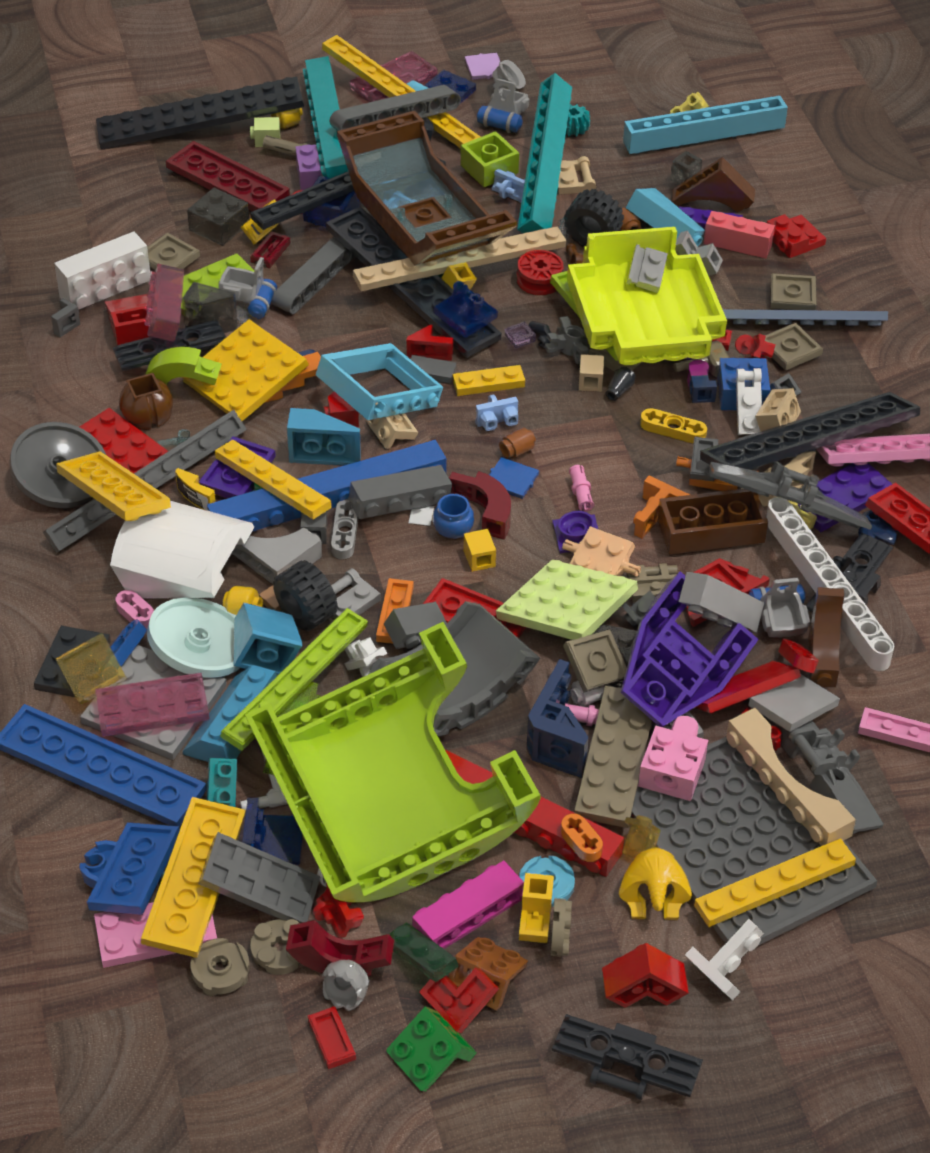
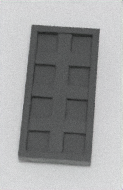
(259, 879)

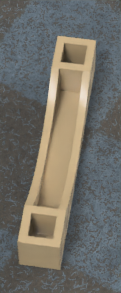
(821, 815)

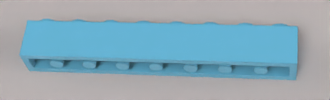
(704, 124)

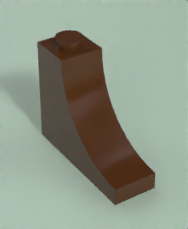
(716, 183)
(825, 635)

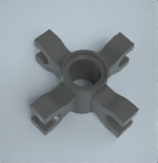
(570, 340)

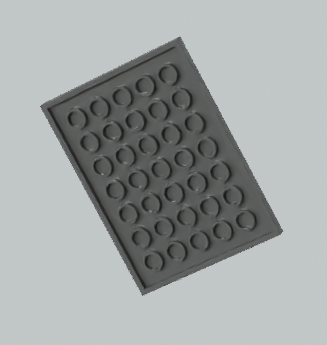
(737, 831)

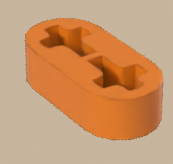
(585, 834)

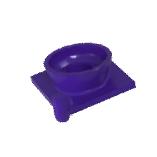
(573, 527)

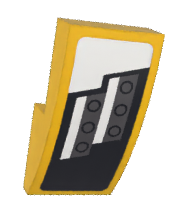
(190, 488)

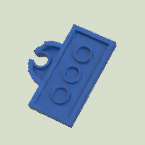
(128, 867)

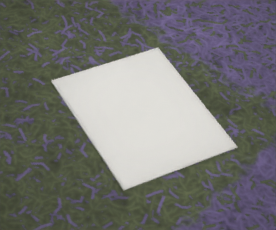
(421, 515)

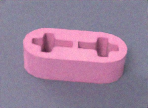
(139, 606)

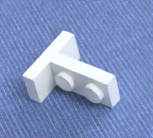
(728, 957)

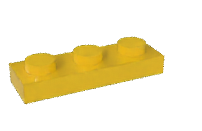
(488, 380)

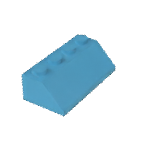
(241, 691)

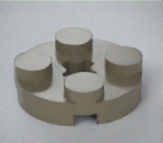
(561, 927)
(265, 954)
(225, 980)

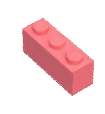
(739, 234)

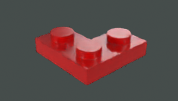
(460, 1003)

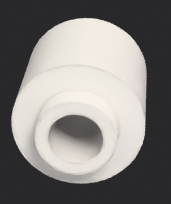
(586, 698)

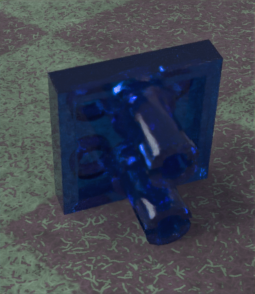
(465, 310)

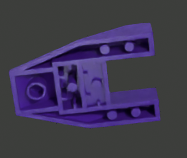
(670, 668)

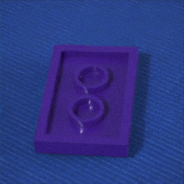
(229, 482)

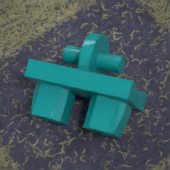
(222, 781)

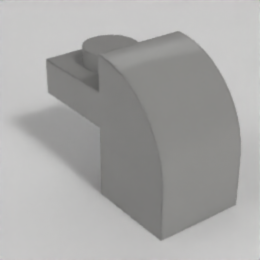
(709, 255)

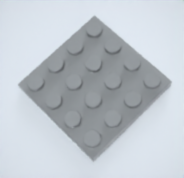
(166, 741)

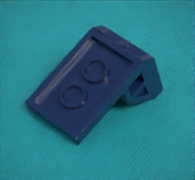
(553, 730)

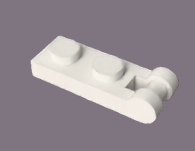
(748, 401)

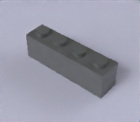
(399, 491)

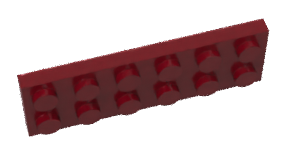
(227, 175)

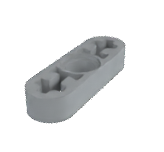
(349, 536)

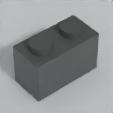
(407, 622)

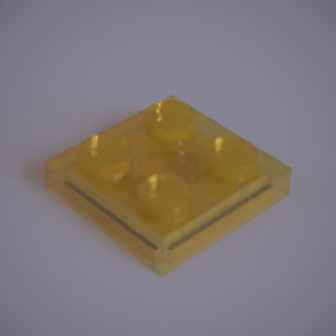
(91, 668)

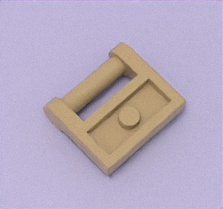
(568, 178)

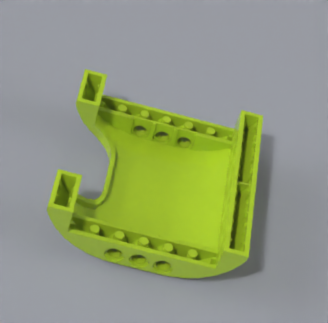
(378, 784)

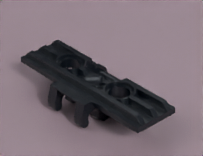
(132, 356)
(861, 576)
(629, 1048)

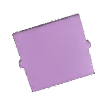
(482, 65)

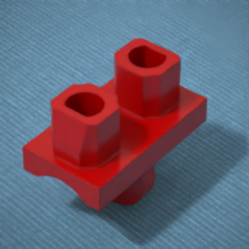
(754, 346)
(337, 913)

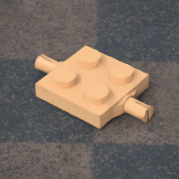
(603, 553)

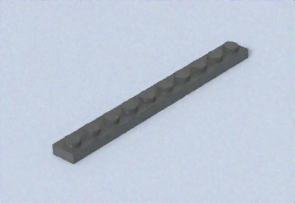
(155, 474)

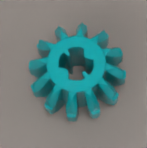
(578, 120)

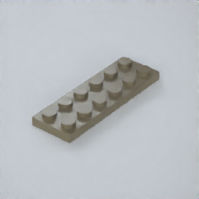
(613, 760)

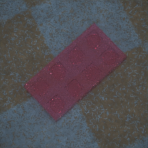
(406, 68)
(152, 704)

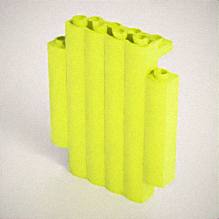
(638, 321)

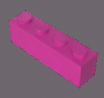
(470, 905)

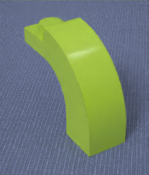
(183, 363)

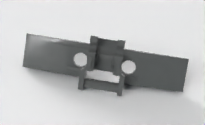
(779, 484)
(826, 761)

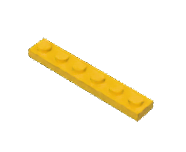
(273, 479)
(774, 882)

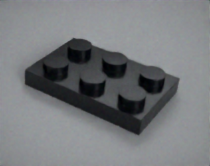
(50, 676)

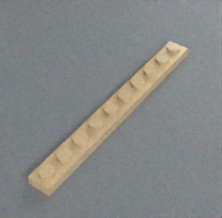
(502, 249)

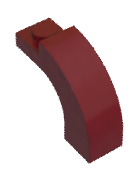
(490, 495)
(317, 948)

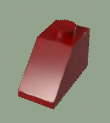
(341, 410)

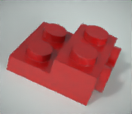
(795, 235)

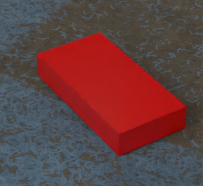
(331, 1037)

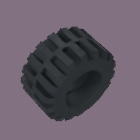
(592, 213)
(305, 595)

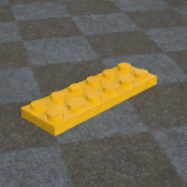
(114, 486)
(181, 904)

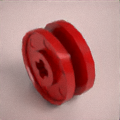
(536, 271)

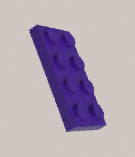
(851, 488)

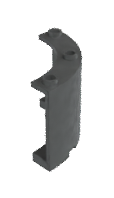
(493, 662)

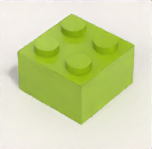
(488, 154)

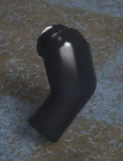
(542, 329)

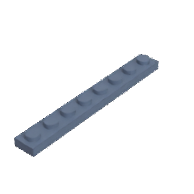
(806, 317)

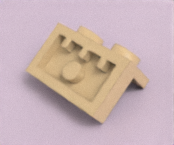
(392, 428)

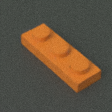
(397, 596)

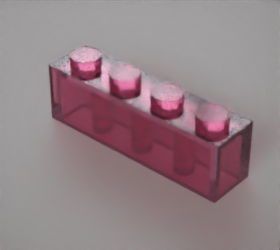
(164, 302)

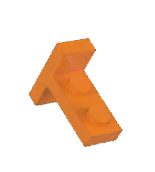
(653, 492)

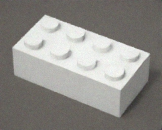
(103, 270)

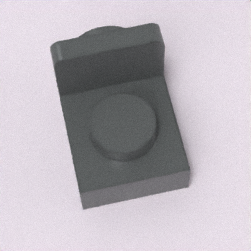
(66, 318)
(637, 611)

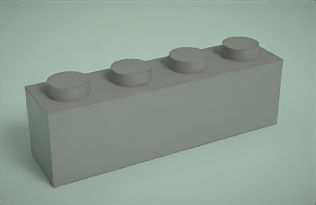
(720, 602)

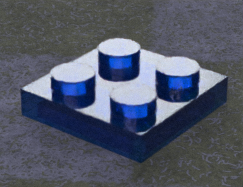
(458, 84)

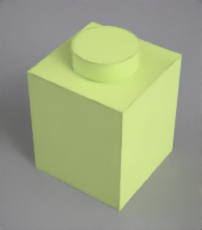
(264, 126)

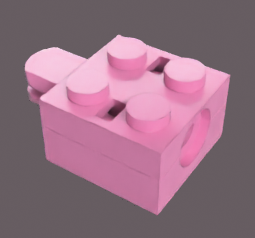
(674, 759)

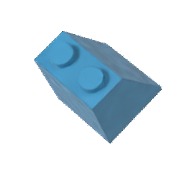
(264, 638)

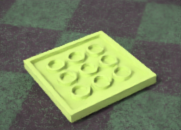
(567, 600)

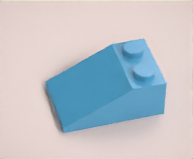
(321, 439)

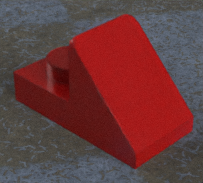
(426, 345)

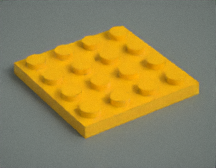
(251, 370)

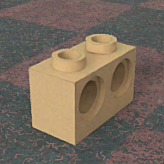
(778, 409)

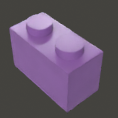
(307, 165)

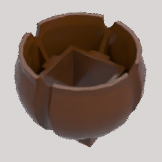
(146, 402)

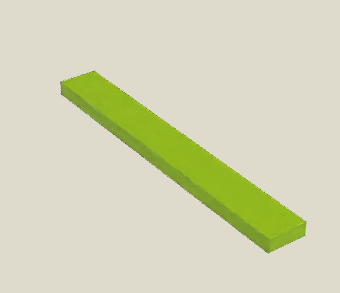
(297, 675)

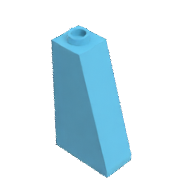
(661, 212)

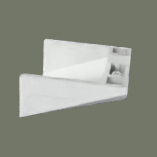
(176, 552)

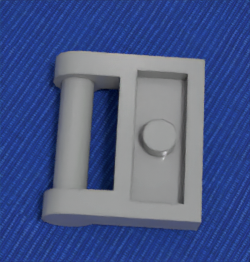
(358, 598)

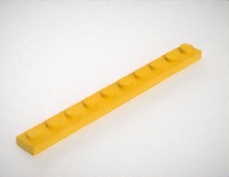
(393, 86)

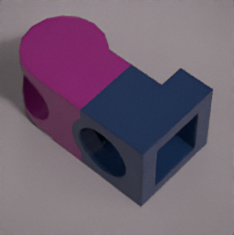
(698, 382)

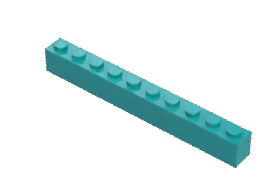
(322, 104)
(545, 155)

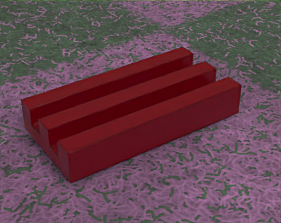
(274, 250)

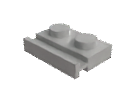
(647, 268)

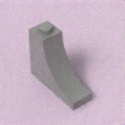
(275, 555)

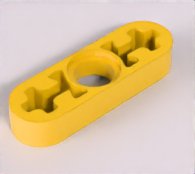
(659, 416)

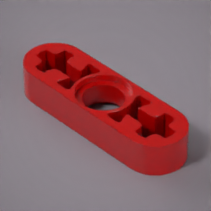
(798, 656)

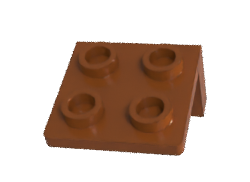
(494, 961)

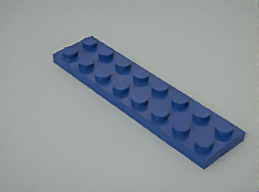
(100, 765)

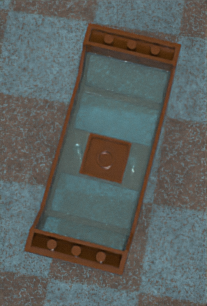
(415, 192)

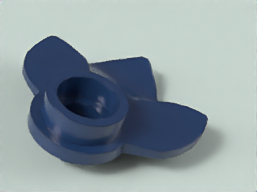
(880, 528)

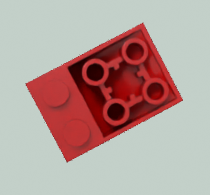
(128, 318)

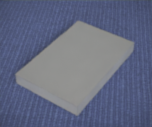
(794, 703)

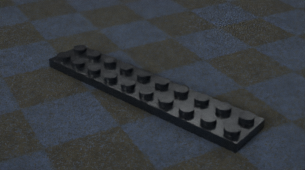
(199, 112)
(373, 246)
(812, 432)

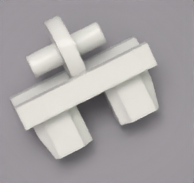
(363, 655)

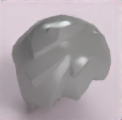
(345, 984)

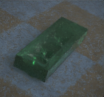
(422, 952)

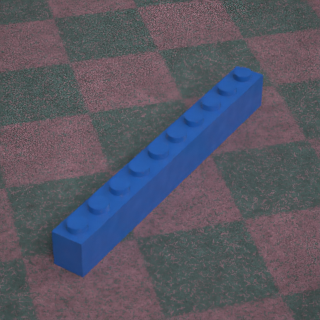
(266, 509)

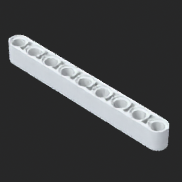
(821, 571)

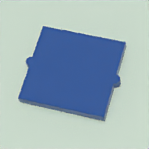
(514, 476)

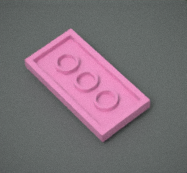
(121, 937)

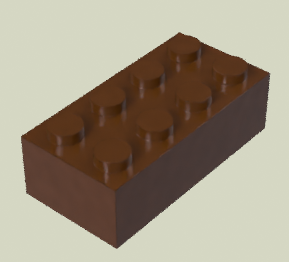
(712, 520)

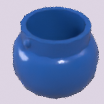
(453, 516)

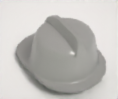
(510, 72)

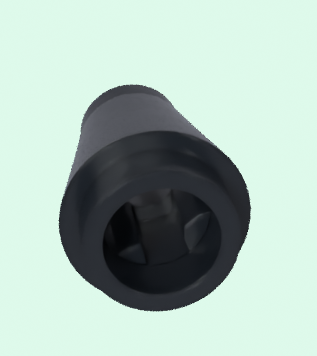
(620, 383)

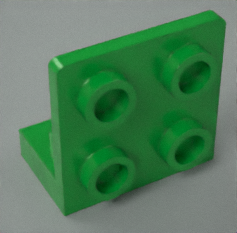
(428, 1048)

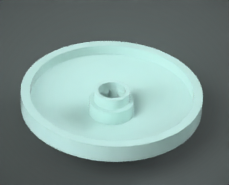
(193, 636)

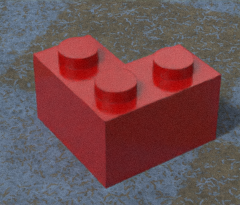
(643, 974)

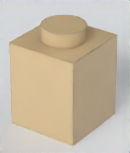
(591, 373)

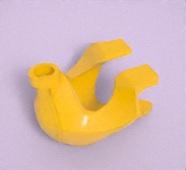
(657, 870)

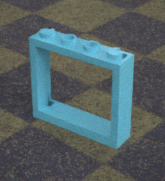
(337, 367)

